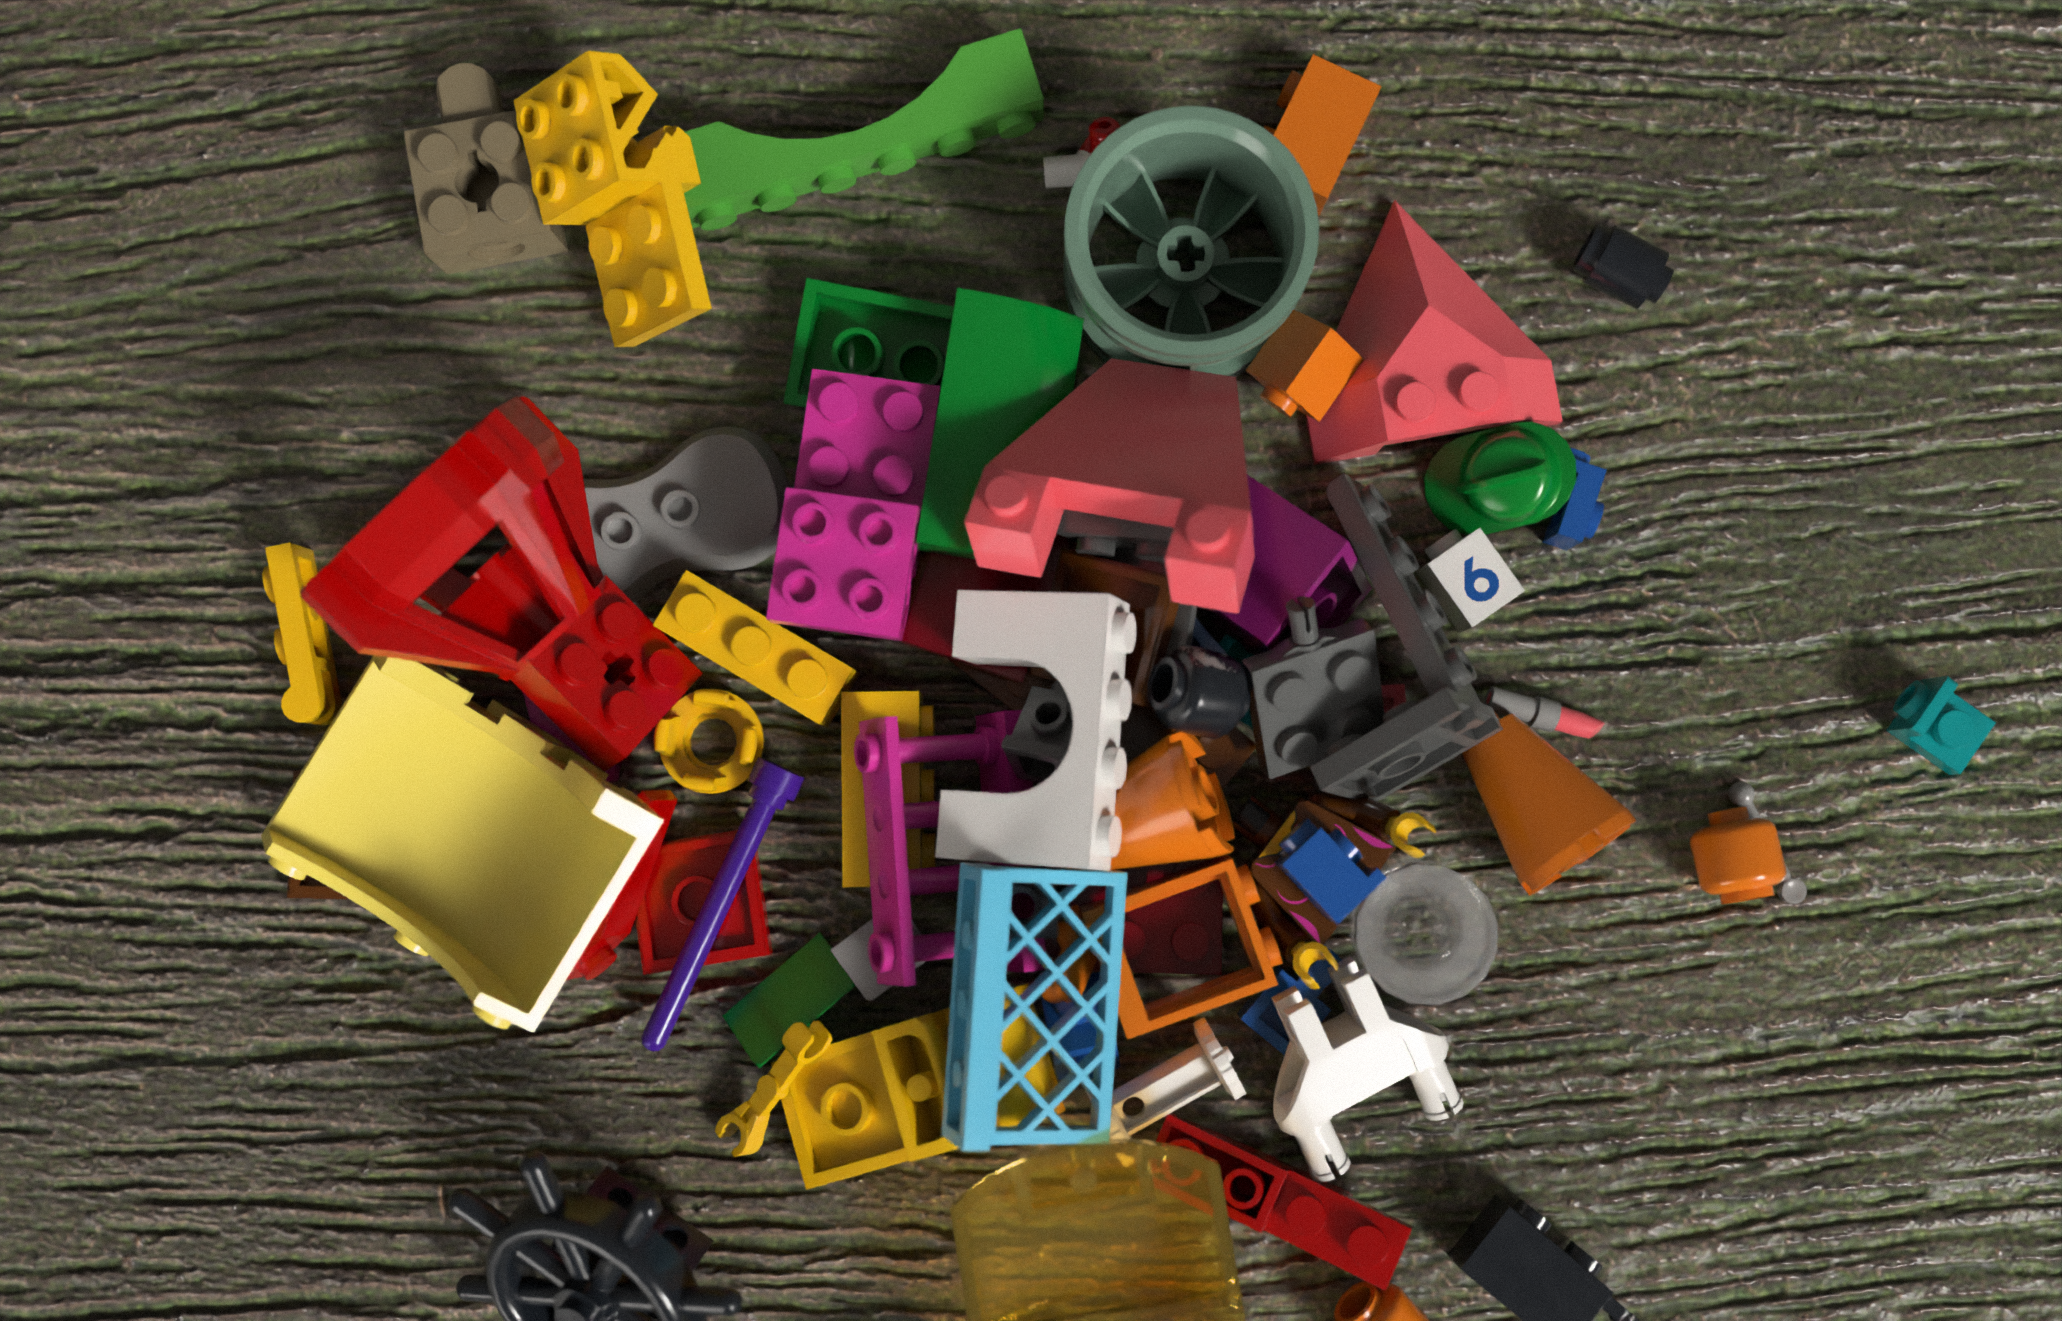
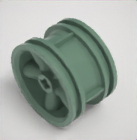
(1241, 171)

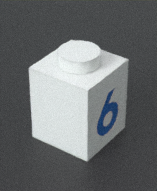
(1468, 578)

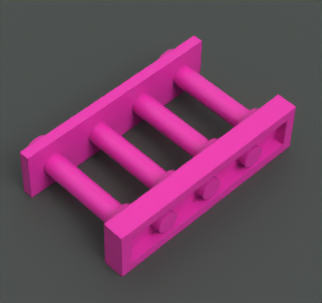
(879, 758)

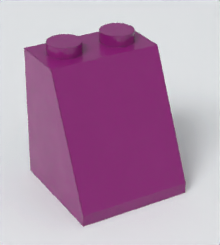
(1290, 561)

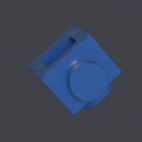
(1327, 869)

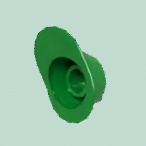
(1500, 478)

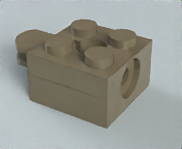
(476, 180)

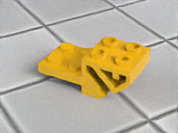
(622, 190)
(883, 1097)

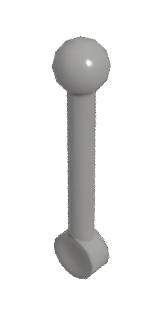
(1790, 889)

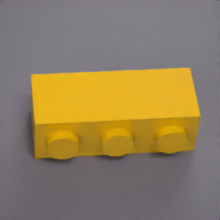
(756, 649)
(917, 782)

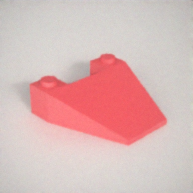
(1136, 449)

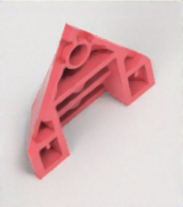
(1432, 354)

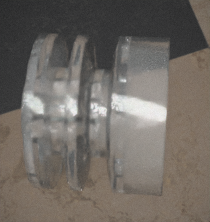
(1450, 958)

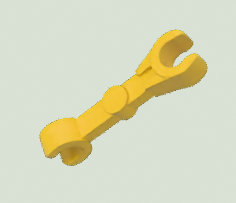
(752, 1116)

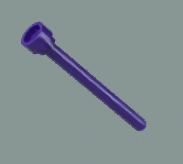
(770, 791)

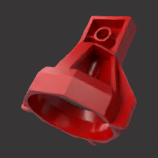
(531, 609)

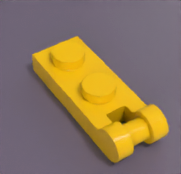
(302, 637)

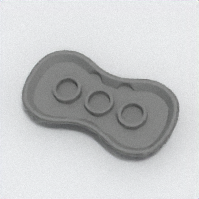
(695, 510)

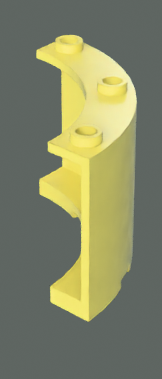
(462, 834)

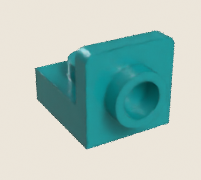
(1939, 723)

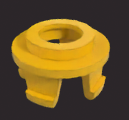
(676, 729)

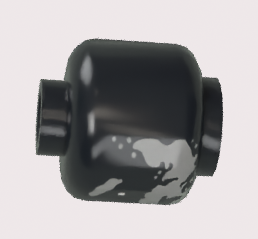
(1198, 692)

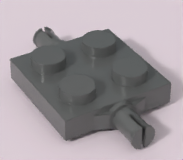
(1312, 690)

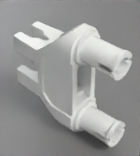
(1350, 1060)

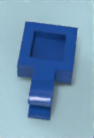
(1260, 1010)

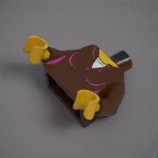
(1293, 919)

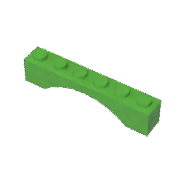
(980, 94)

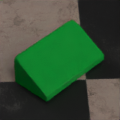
(791, 994)

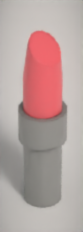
(1543, 713)

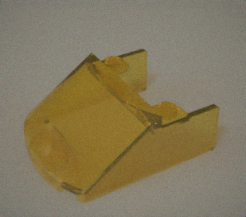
(1099, 1237)

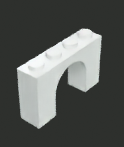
(1071, 813)

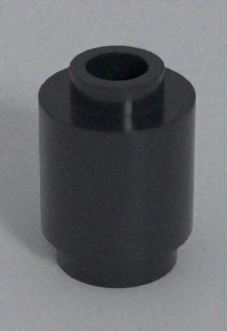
(1623, 266)

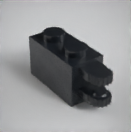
(1528, 1271)

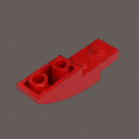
(1296, 1207)

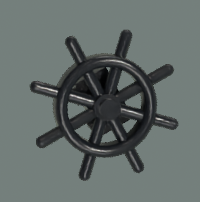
(610, 1256)

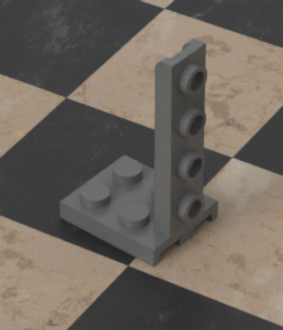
(1415, 733)

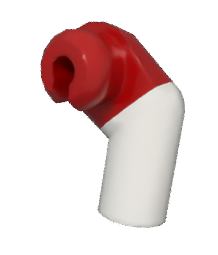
(1063, 170)

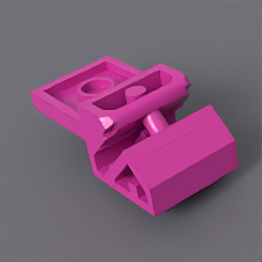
(854, 506)

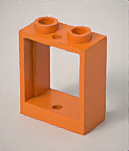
(1258, 946)

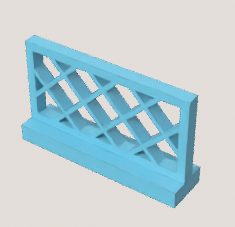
(980, 1017)

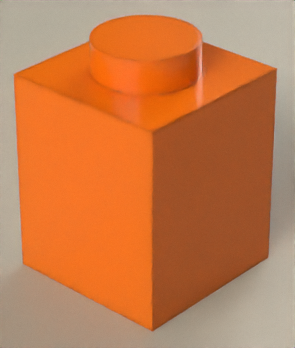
(1303, 366)

